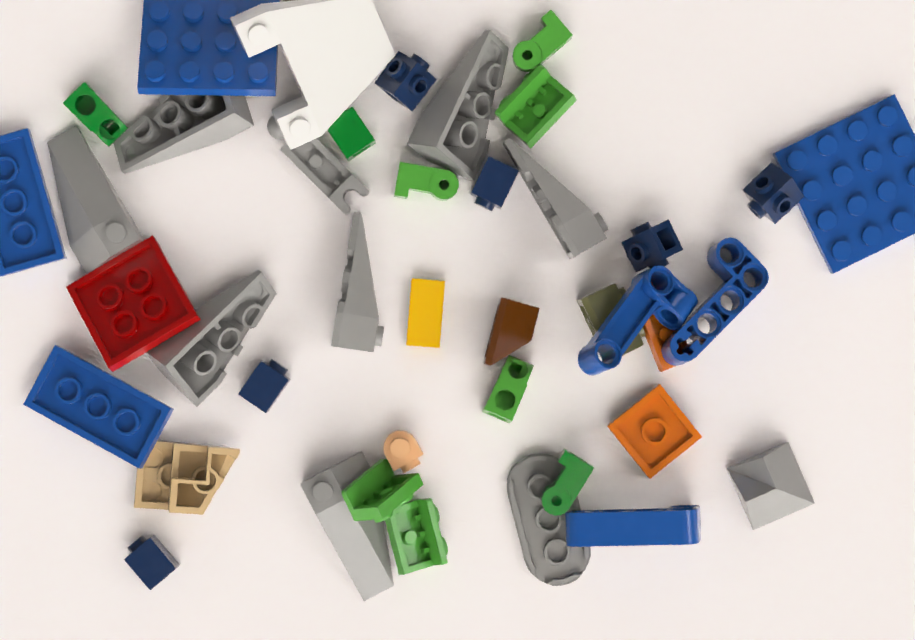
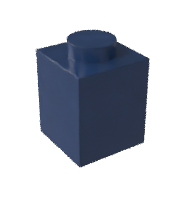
(493, 184)
(265, 385)
(150, 560)

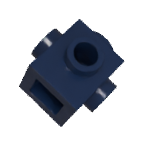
(406, 80)
(772, 194)
(651, 245)

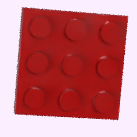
(132, 303)

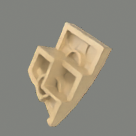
(182, 476)

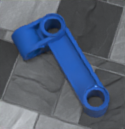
(667, 301)

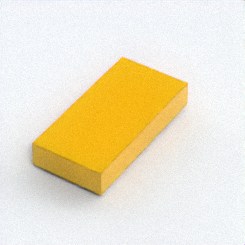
(425, 313)

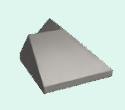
(770, 485)

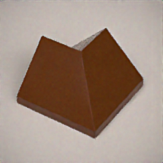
(510, 330)

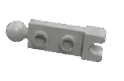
(321, 168)

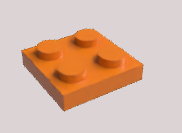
(654, 431)

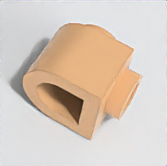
(402, 450)

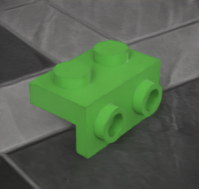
(534, 106)
(379, 492)
(416, 536)

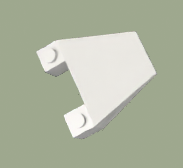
(331, 50)

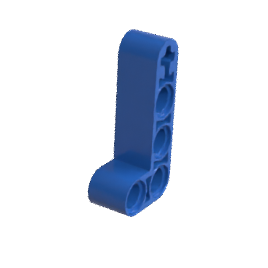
(711, 308)
(634, 526)

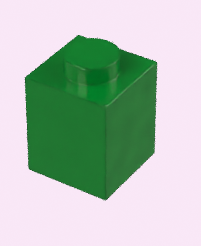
(351, 134)

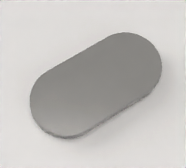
(540, 533)

